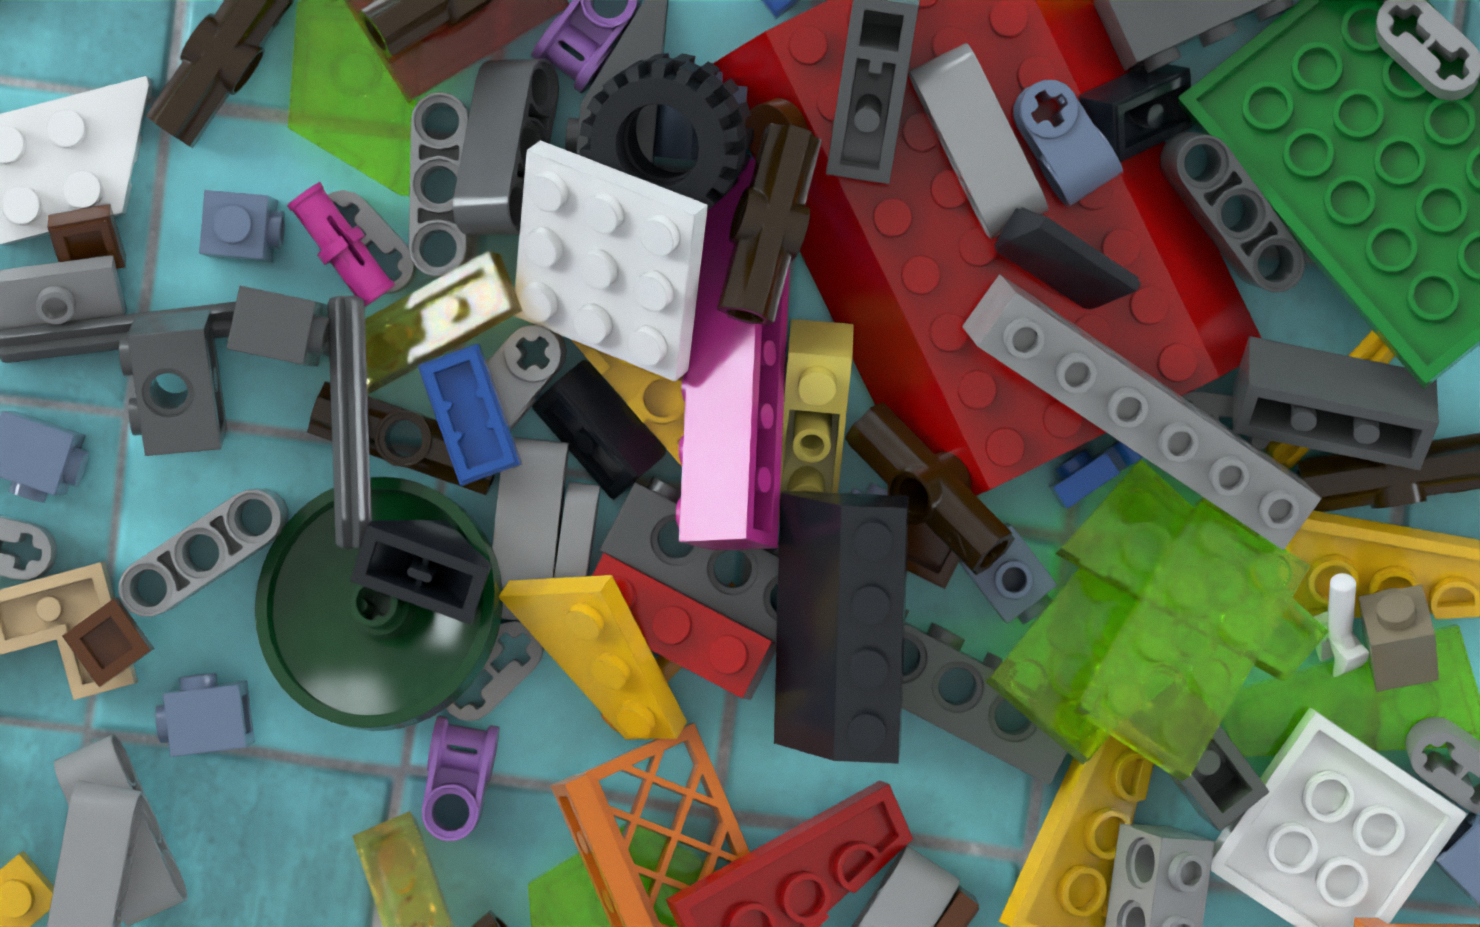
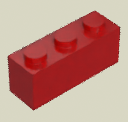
(691, 631)

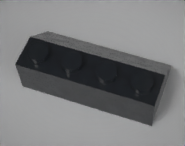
(841, 625)

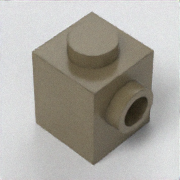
(1399, 637)

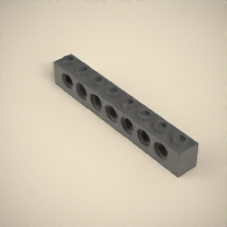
(636, 543)

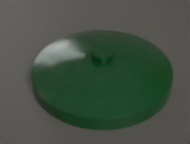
(358, 650)

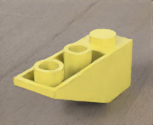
(815, 405)

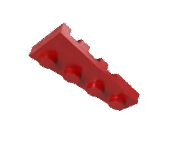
(801, 871)

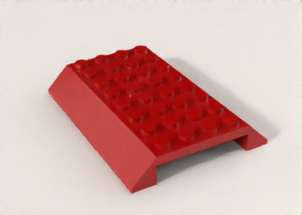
(916, 262)

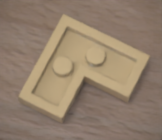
(50, 608)

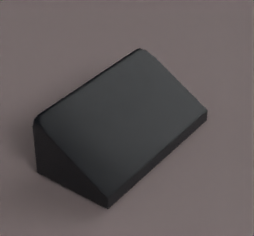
(1139, 108)
(1063, 260)
(599, 428)

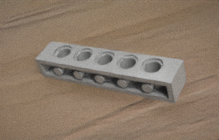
(1140, 412)

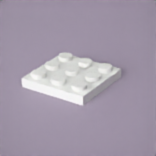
(609, 259)
(1335, 831)

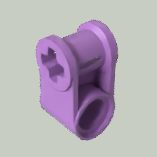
(587, 34)
(458, 773)

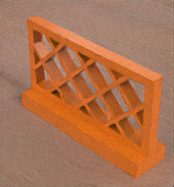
(606, 849)

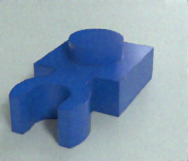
(1085, 474)

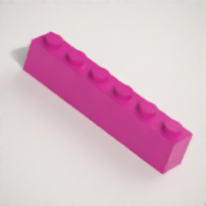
(731, 408)

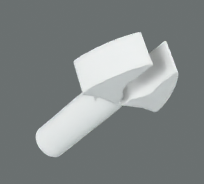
(1338, 620)

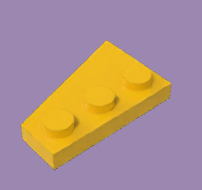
(601, 649)

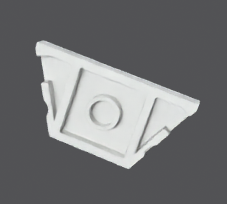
(69, 156)

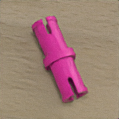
(340, 244)

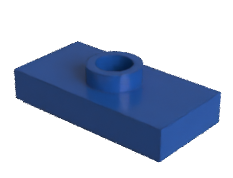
(470, 414)

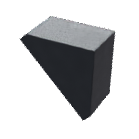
(423, 565)

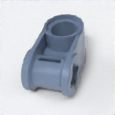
(1072, 152)

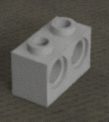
(1159, 877)

